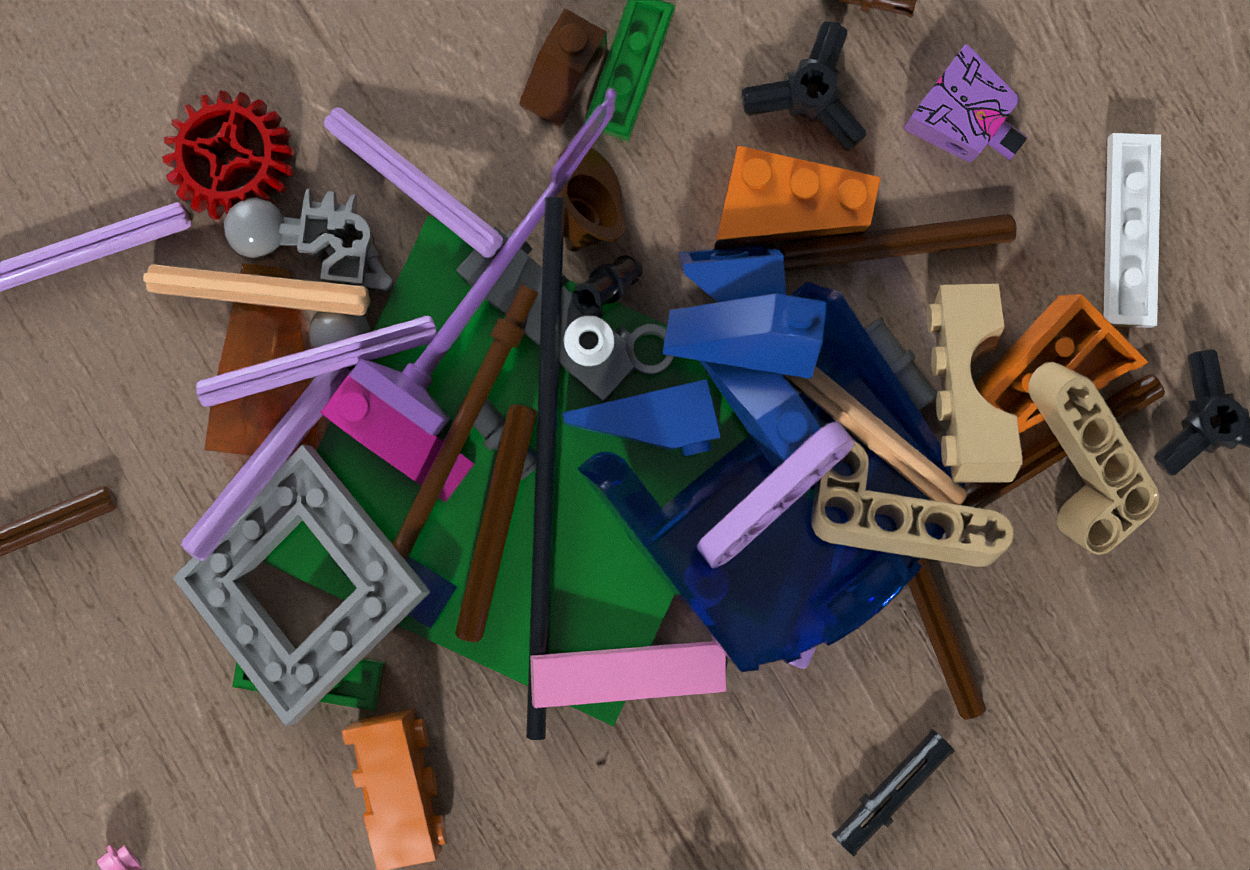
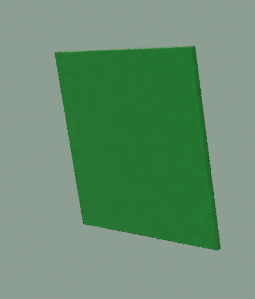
(600, 581)

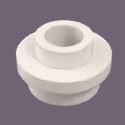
(593, 356)

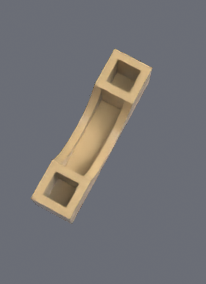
(980, 438)

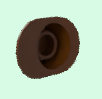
(592, 203)

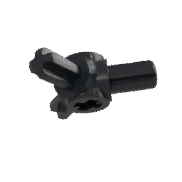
(791, 93)
(1197, 430)

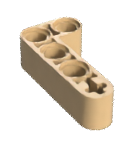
(1117, 485)
(910, 517)

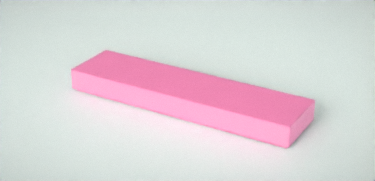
(627, 674)

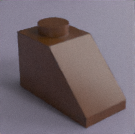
(563, 67)

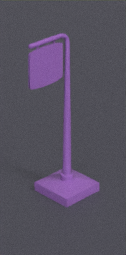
(408, 389)

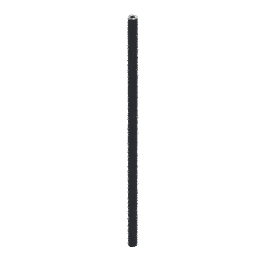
(545, 448)

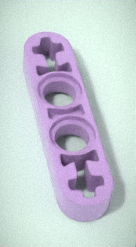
(775, 494)

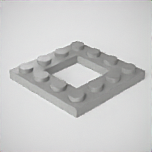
(385, 584)

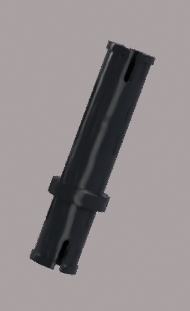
(851, 834)

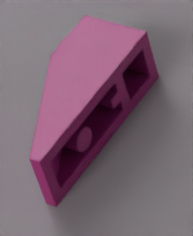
(390, 434)

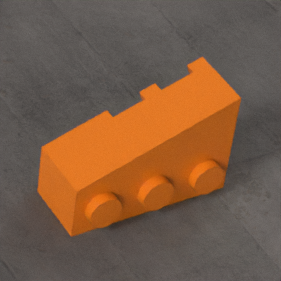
(792, 199)
(1066, 334)
(396, 788)

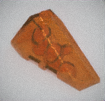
(252, 338)

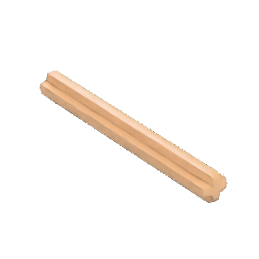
(257, 289)
(879, 437)

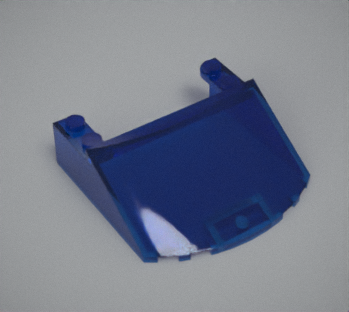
(787, 583)

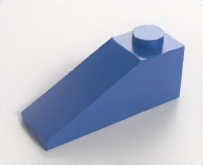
(754, 333)
(766, 408)
(661, 418)

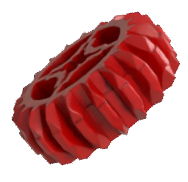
(234, 118)

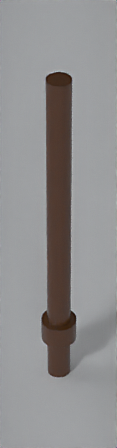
(506, 335)

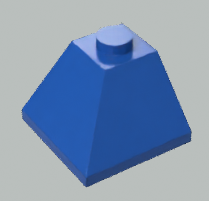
(736, 271)

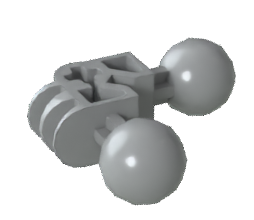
(259, 228)

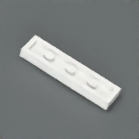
(1132, 230)

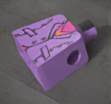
(968, 110)

